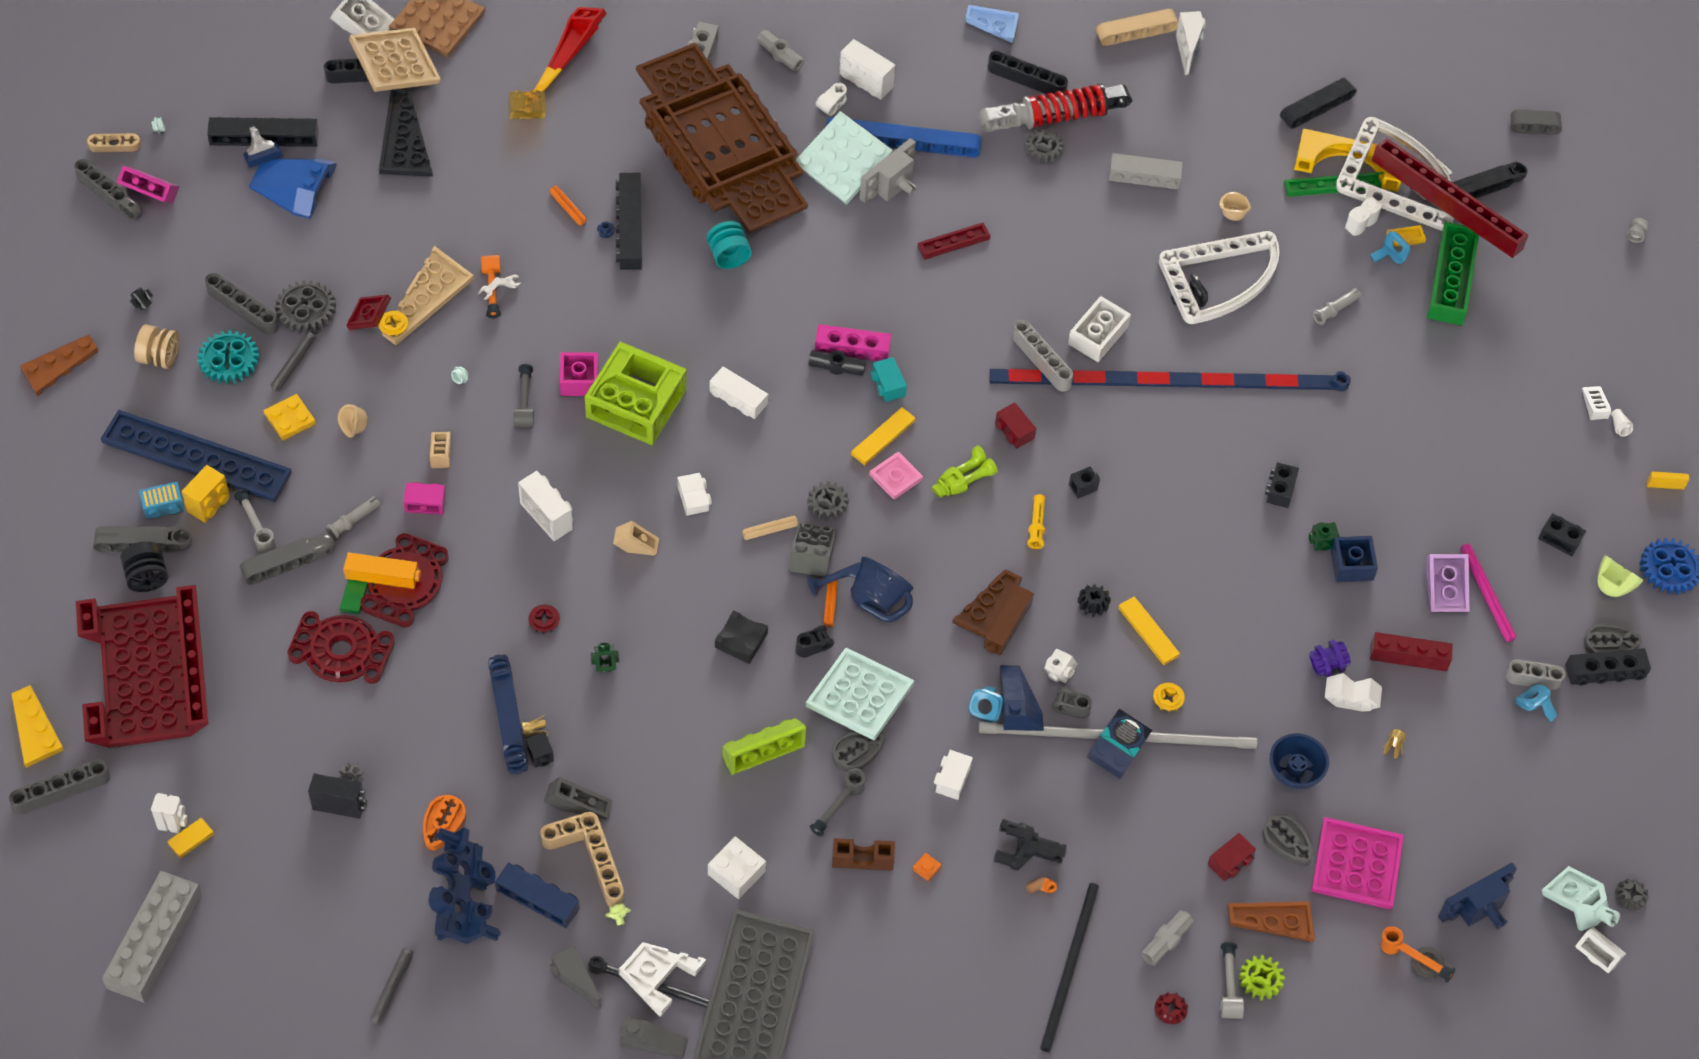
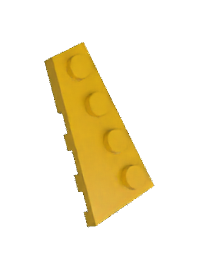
(35, 731)

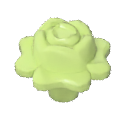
(618, 913)

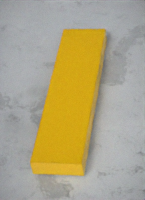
(883, 436)
(1149, 631)

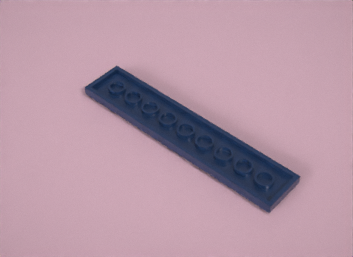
(194, 453)

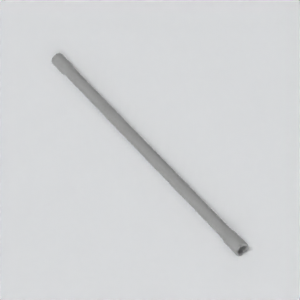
(1239, 742)

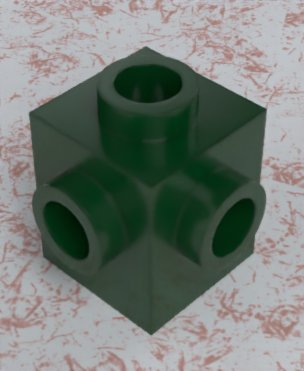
(1323, 535)
(608, 663)

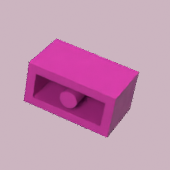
(424, 498)

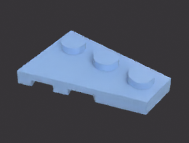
(994, 21)

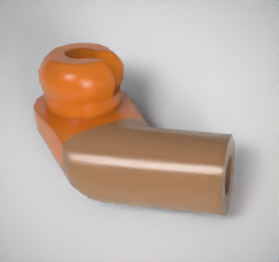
(1043, 884)

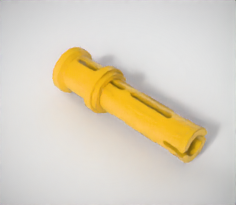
(1037, 528)

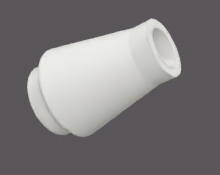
(1622, 424)

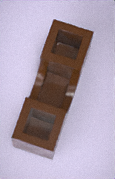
(876, 857)

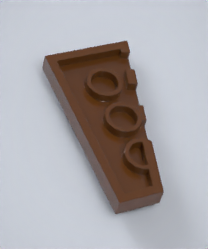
(984, 610)

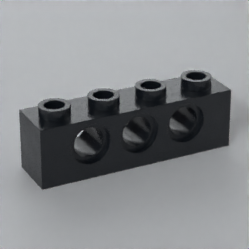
(1636, 659)

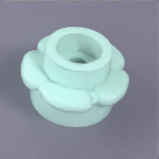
(158, 125)
(459, 375)

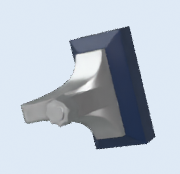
(260, 150)

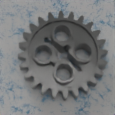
(305, 306)

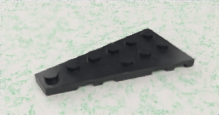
(403, 142)

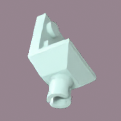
(1583, 897)

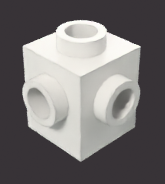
(1060, 666)

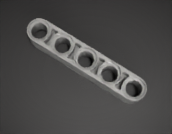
(1042, 355)

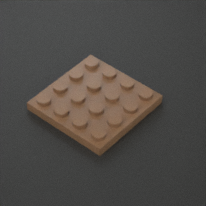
(439, 22)

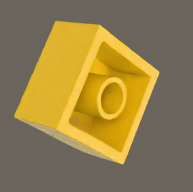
(206, 494)

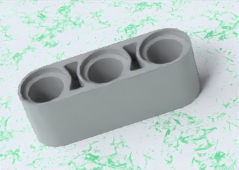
(1526, 673)

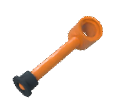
(491, 266)
(1394, 947)

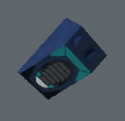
(1119, 743)

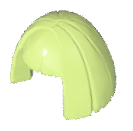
(1616, 580)

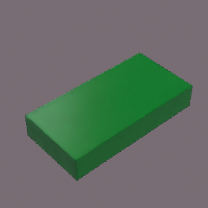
(352, 596)

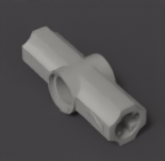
(780, 50)
(1167, 938)

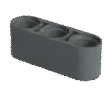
(1536, 122)

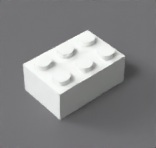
(867, 69)
(1099, 329)
(545, 505)

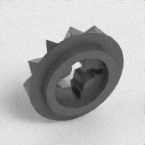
(1624, 898)
(1419, 967)

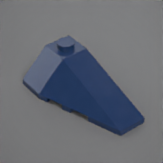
(1019, 705)

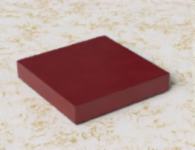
(368, 312)

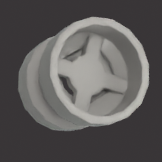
(1637, 230)

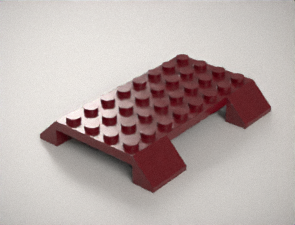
(148, 669)

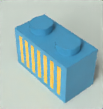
(161, 500)

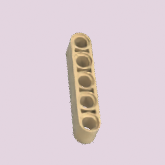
(1137, 27)

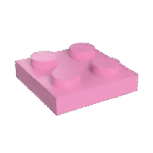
(896, 475)

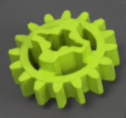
(1259, 985)

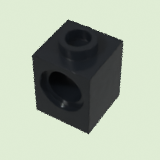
(1084, 488)
(539, 750)

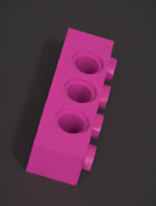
(853, 342)

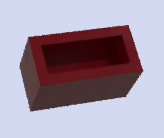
(1015, 425)
(1232, 857)

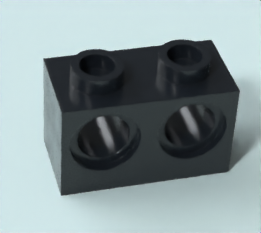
(1282, 485)
(1561, 536)

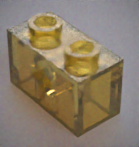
(533, 109)

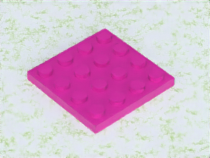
(1357, 863)

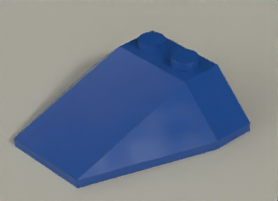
(292, 182)

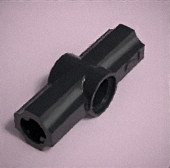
(845, 363)

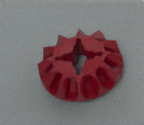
(538, 613)
(1162, 1010)

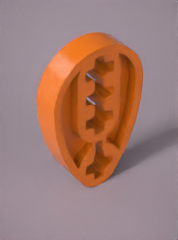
(434, 815)

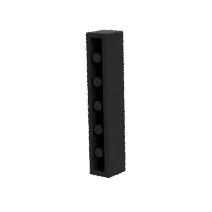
(283, 130)
(629, 221)

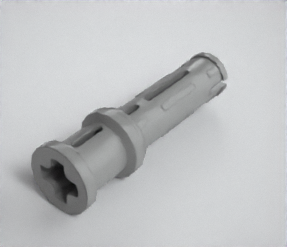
(1330, 309)
(346, 522)

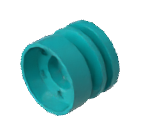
(728, 245)

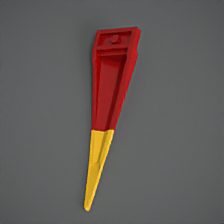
(578, 31)

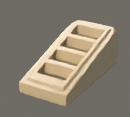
(440, 450)

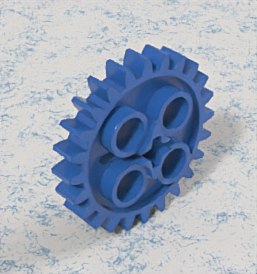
(1670, 565)

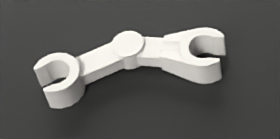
(508, 282)

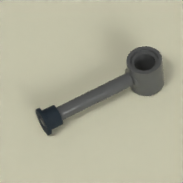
(524, 416)
(850, 788)

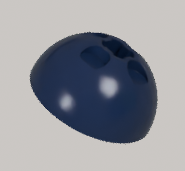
(1298, 761)

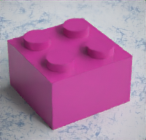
(577, 372)

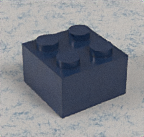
(1354, 558)

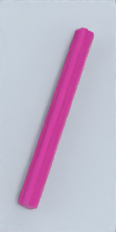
(1489, 594)

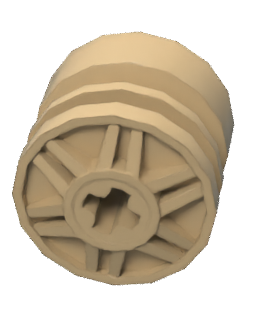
(156, 346)

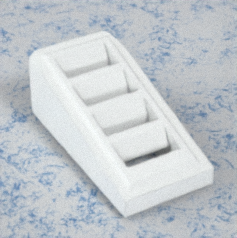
(1596, 414)

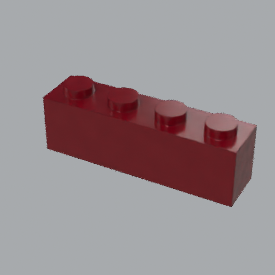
(1411, 651)

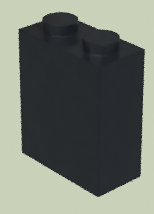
(337, 796)

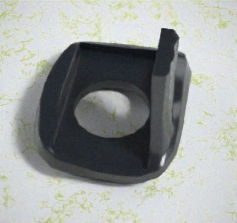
(1195, 284)

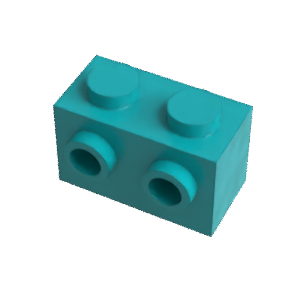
(888, 379)

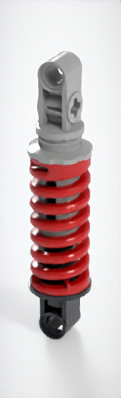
(1055, 106)

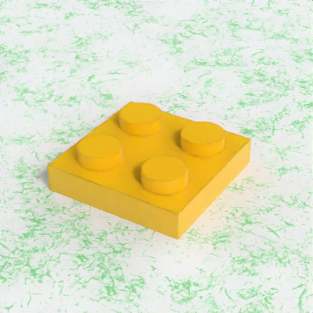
(289, 417)

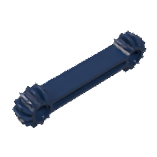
(508, 714)

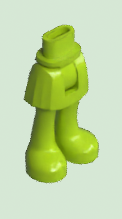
(954, 482)

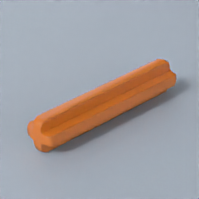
(568, 205)
(830, 604)

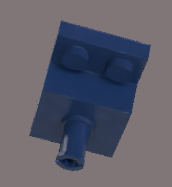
(1481, 899)

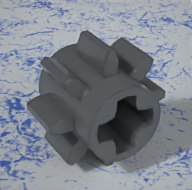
(353, 771)

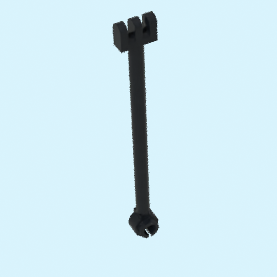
(603, 967)

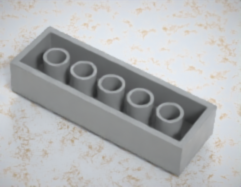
(152, 936)

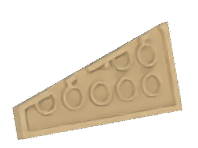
(430, 290)

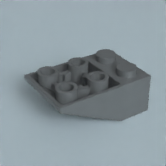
(812, 549)

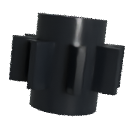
(141, 298)

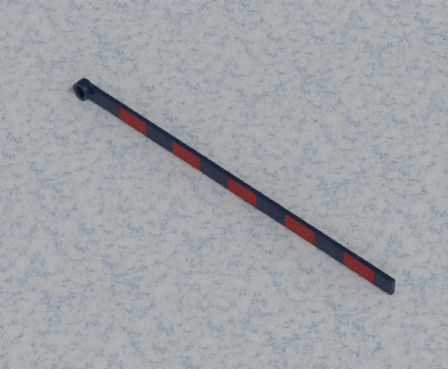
(1179, 379)

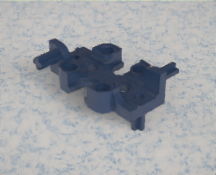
(471, 921)

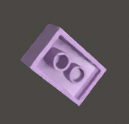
(1448, 582)

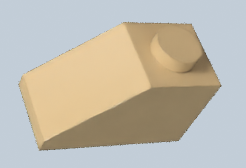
(635, 539)

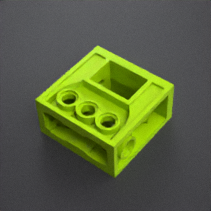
(631, 400)

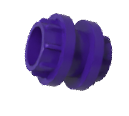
(1330, 658)

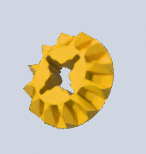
(400, 320)
(1171, 690)

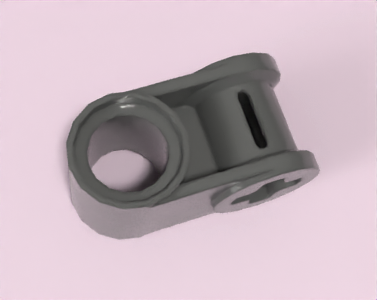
(1071, 703)

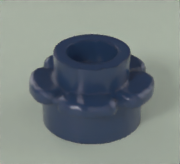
(606, 233)

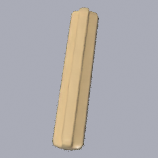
(770, 527)

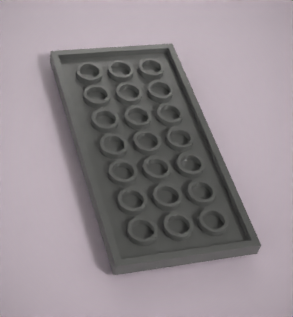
(754, 989)

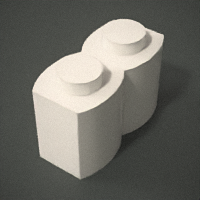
(1363, 216)
(693, 494)

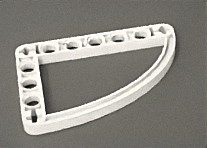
(1412, 144)
(1262, 240)

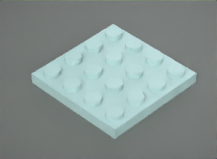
(842, 157)
(860, 693)

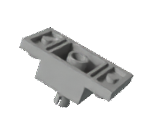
(890, 174)

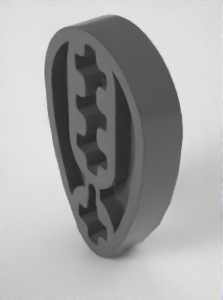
(1606, 632)
(862, 758)
(1294, 831)

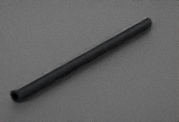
(1069, 968)

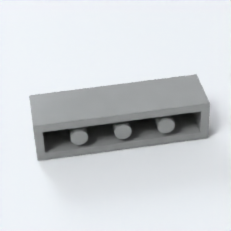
(1145, 171)

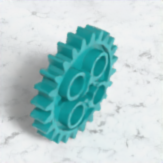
(211, 357)

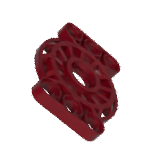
(404, 599)
(335, 629)

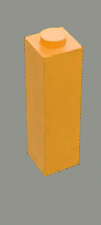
(381, 570)

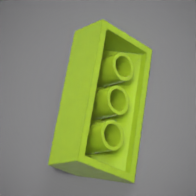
(764, 745)

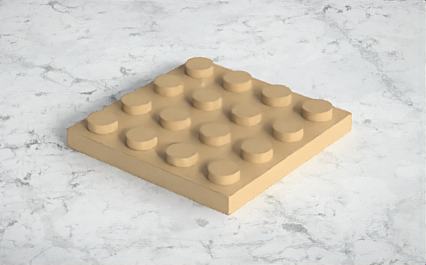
(394, 59)

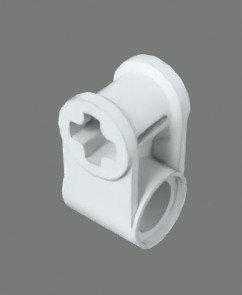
(832, 99)

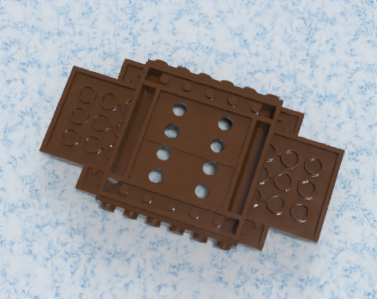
(748, 179)

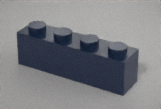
(537, 895)

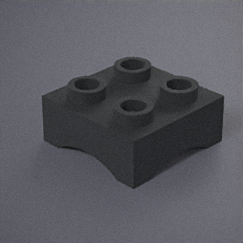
(741, 637)

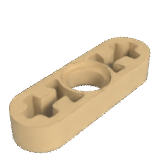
(120, 147)

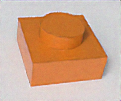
(927, 867)

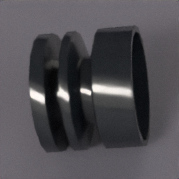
(144, 566)

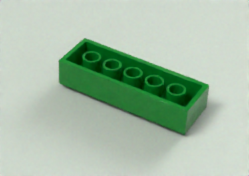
(1453, 274)

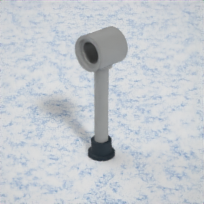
(261, 534)
(1230, 1006)

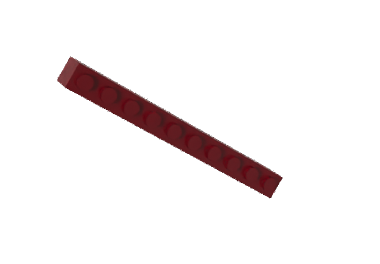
(1450, 198)

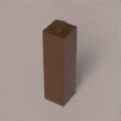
(1008, 620)

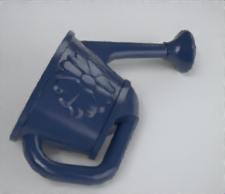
(873, 589)

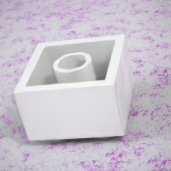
(736, 867)

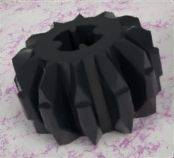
(1094, 600)

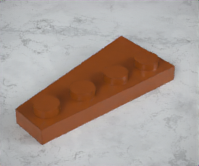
(52, 365)
(1275, 918)

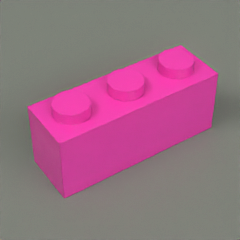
(148, 184)

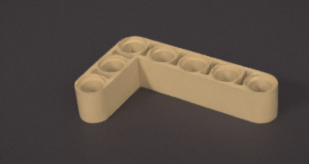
(595, 851)

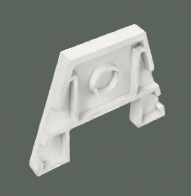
(650, 967)

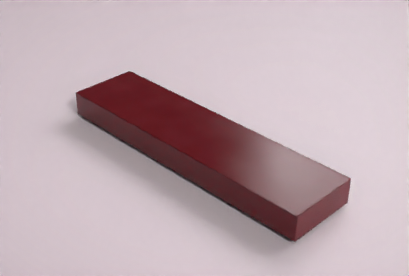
(953, 241)

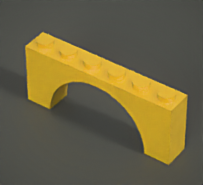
(1317, 146)

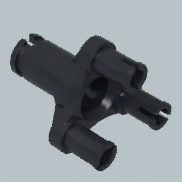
(1028, 845)

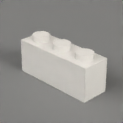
(738, 392)

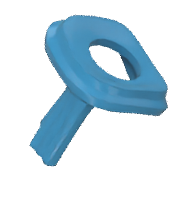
(1388, 249)
(1542, 698)
(995, 699)

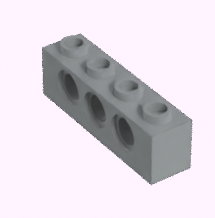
(706, 37)

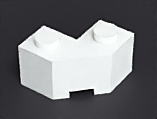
(1352, 695)

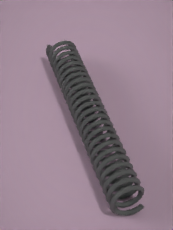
(289, 361)
(392, 986)

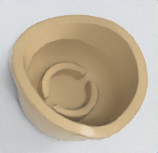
(1234, 206)
(352, 420)

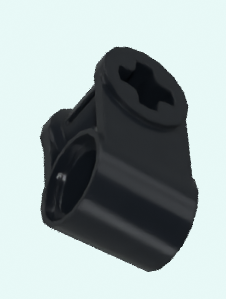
(816, 639)

